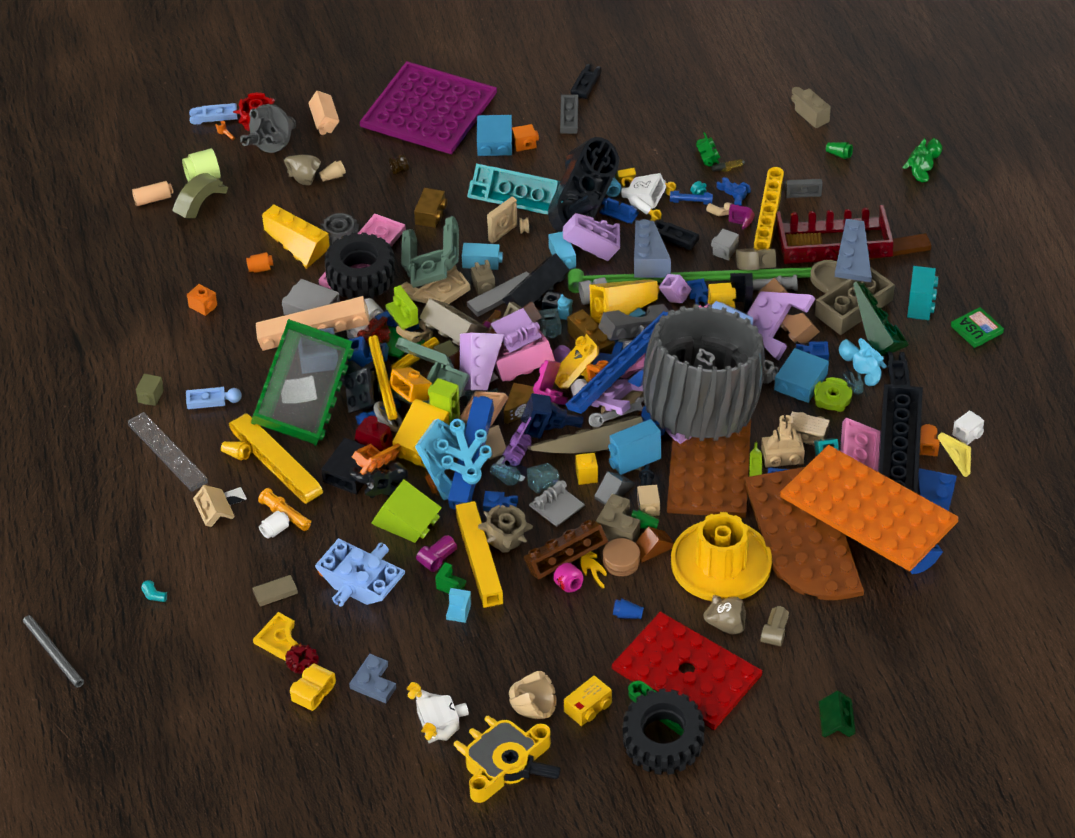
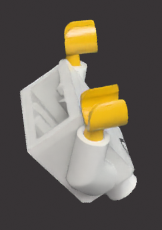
(646, 192)
(436, 713)

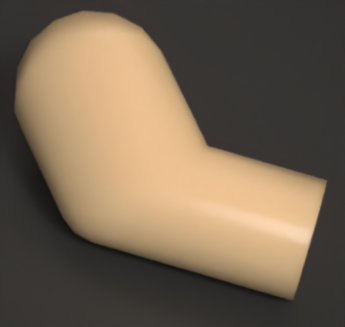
(718, 211)

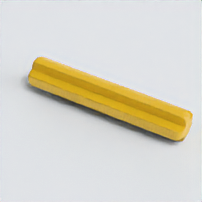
(409, 359)

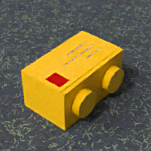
(588, 701)

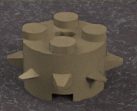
(505, 527)

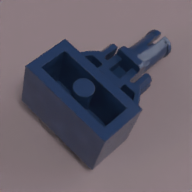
(546, 416)

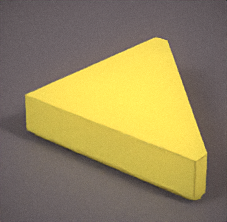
(958, 452)

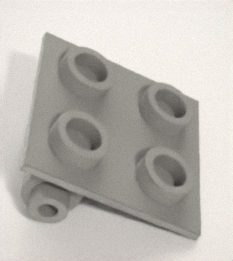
(556, 504)

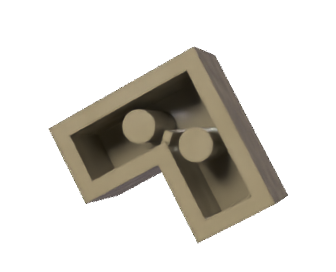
(617, 521)

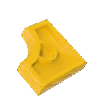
(276, 636)

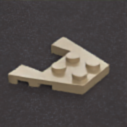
(444, 290)

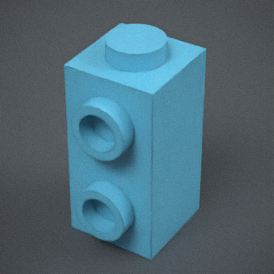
(562, 249)
(479, 253)

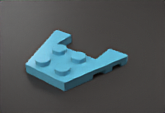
(432, 457)

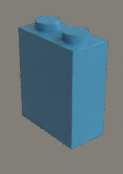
(494, 135)
(800, 375)
(635, 447)

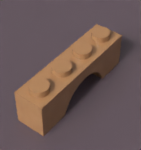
(798, 325)

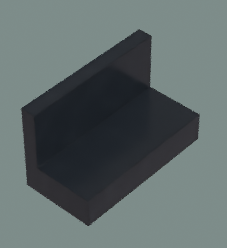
(744, 288)

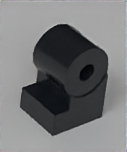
(550, 301)

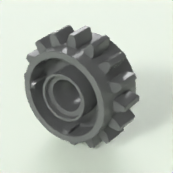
(339, 225)

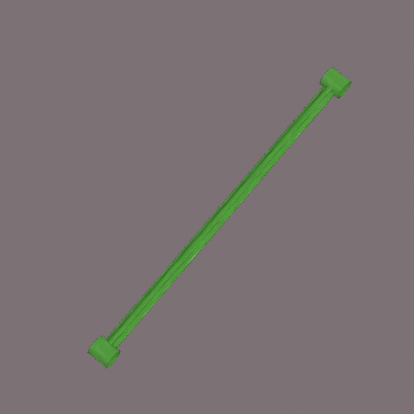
(577, 275)

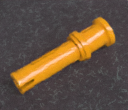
(278, 504)

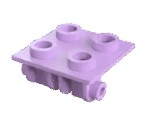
(517, 330)

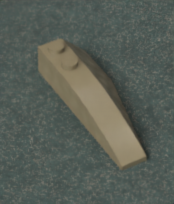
(586, 439)

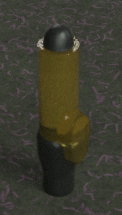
(727, 166)

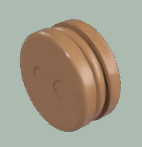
(621, 557)

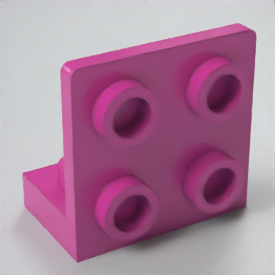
(544, 385)

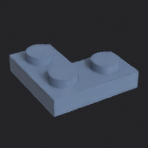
(369, 679)

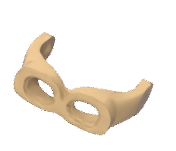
(411, 336)

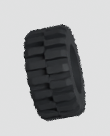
(360, 250)
(660, 756)

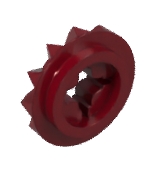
(292, 658)

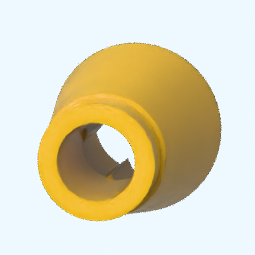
(238, 450)

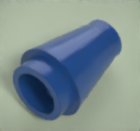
(627, 609)

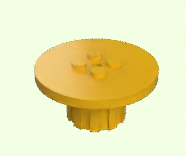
(721, 558)

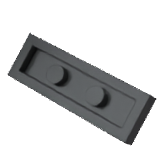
(569, 114)

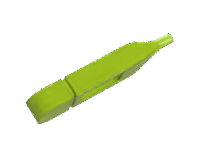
(755, 462)

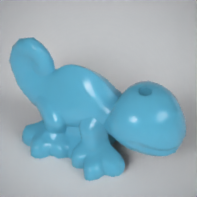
(865, 360)

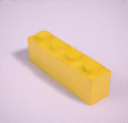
(298, 236)

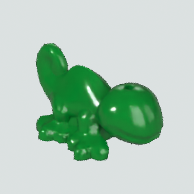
(922, 158)

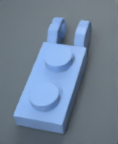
(213, 113)

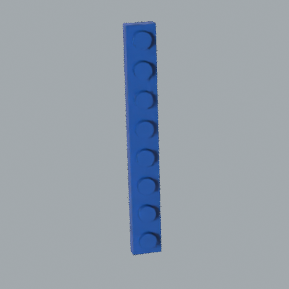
(613, 370)

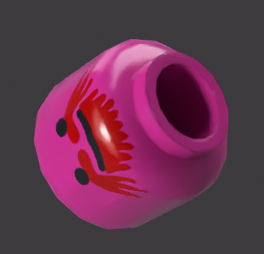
(568, 577)

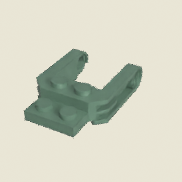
(432, 265)
(441, 369)

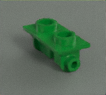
(707, 152)

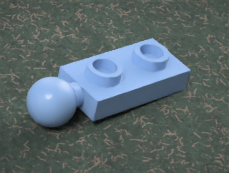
(211, 397)

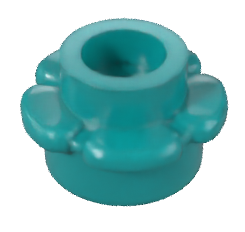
(698, 188)

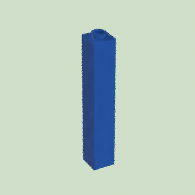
(479, 418)

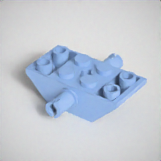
(358, 572)

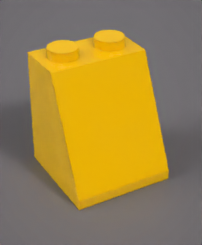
(414, 426)

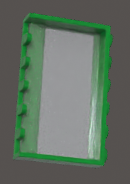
(303, 382)

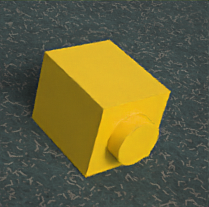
(586, 468)

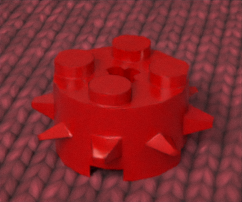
(253, 101)

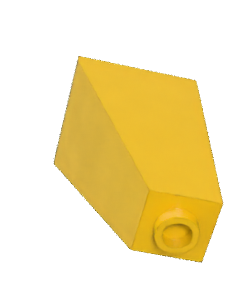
(621, 296)

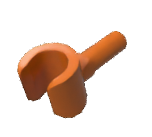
(222, 129)

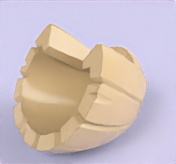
(533, 696)

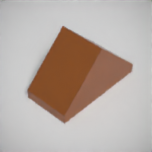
(653, 543)

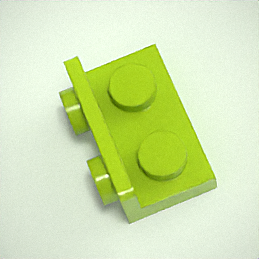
(403, 309)

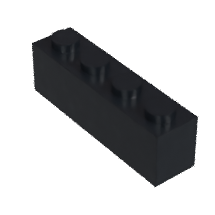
(538, 282)

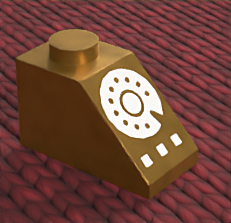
(517, 402)

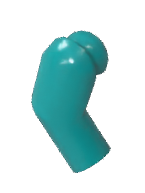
(151, 593)

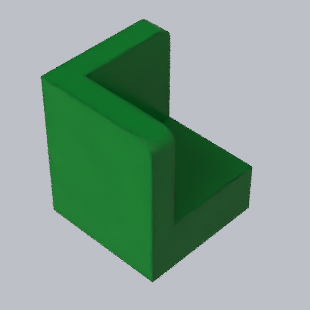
(446, 580)

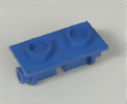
(621, 212)

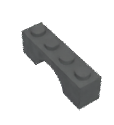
(621, 326)

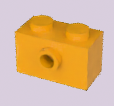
(410, 384)

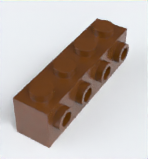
(565, 548)

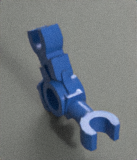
(738, 192)

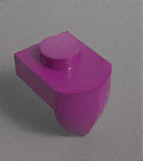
(741, 215)

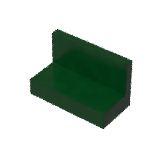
(837, 714)

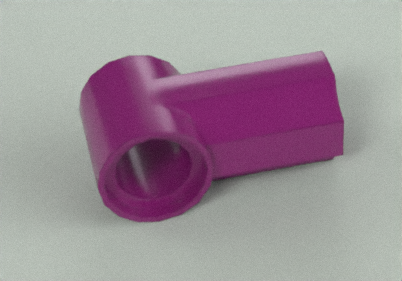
(434, 556)

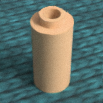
(152, 193)

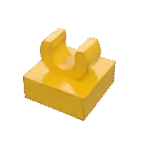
(625, 175)

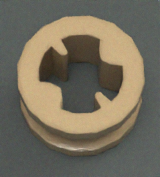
(524, 225)

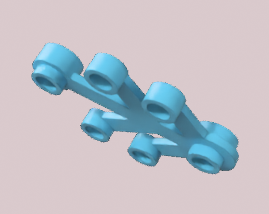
(466, 453)

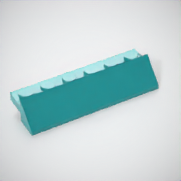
(499, 184)

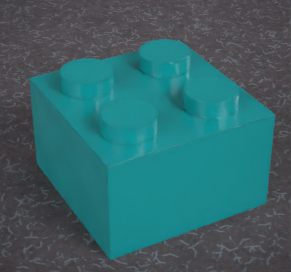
(922, 293)

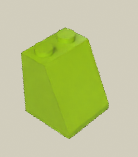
(407, 513)

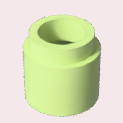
(201, 162)

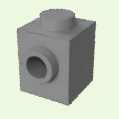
(725, 244)

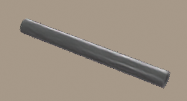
(53, 651)

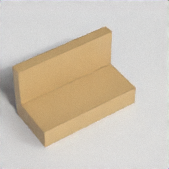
(212, 504)

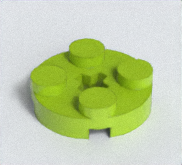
(832, 402)

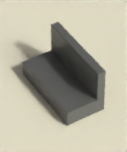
(803, 188)

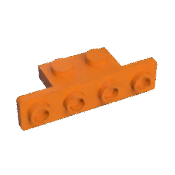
(371, 458)

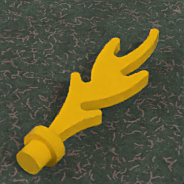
(589, 563)

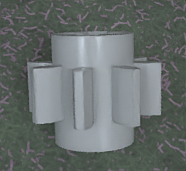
(769, 371)

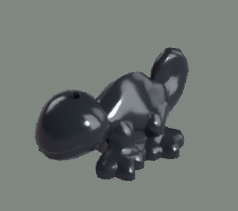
(380, 479)

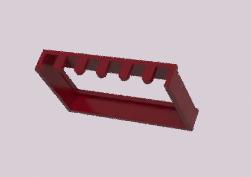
(822, 252)

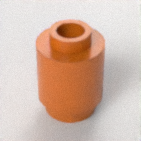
(259, 262)

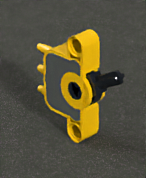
(505, 756)

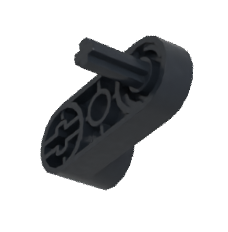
(588, 167)

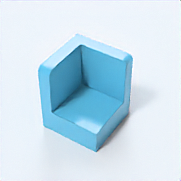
(458, 605)

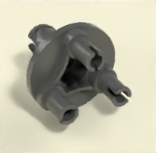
(269, 128)

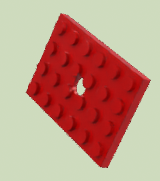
(718, 676)

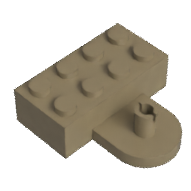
(839, 304)

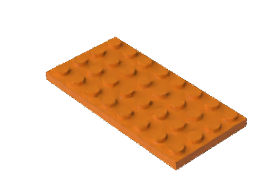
(869, 507)

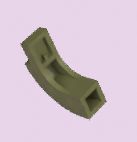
(195, 192)

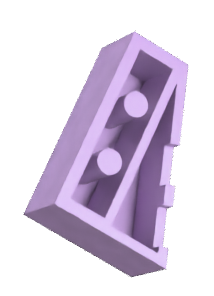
(592, 235)
(478, 358)

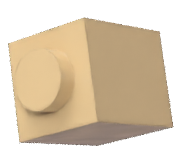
(648, 499)

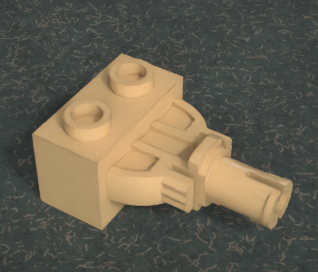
(783, 448)

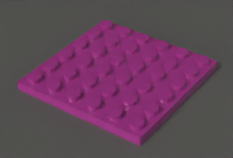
(428, 107)

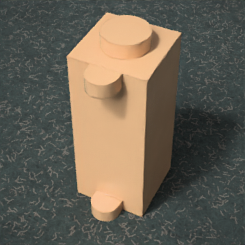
(323, 112)

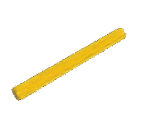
(382, 377)

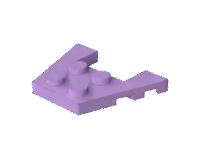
(769, 312)
(612, 396)

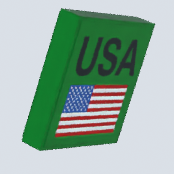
(977, 327)

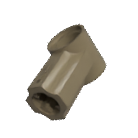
(774, 630)

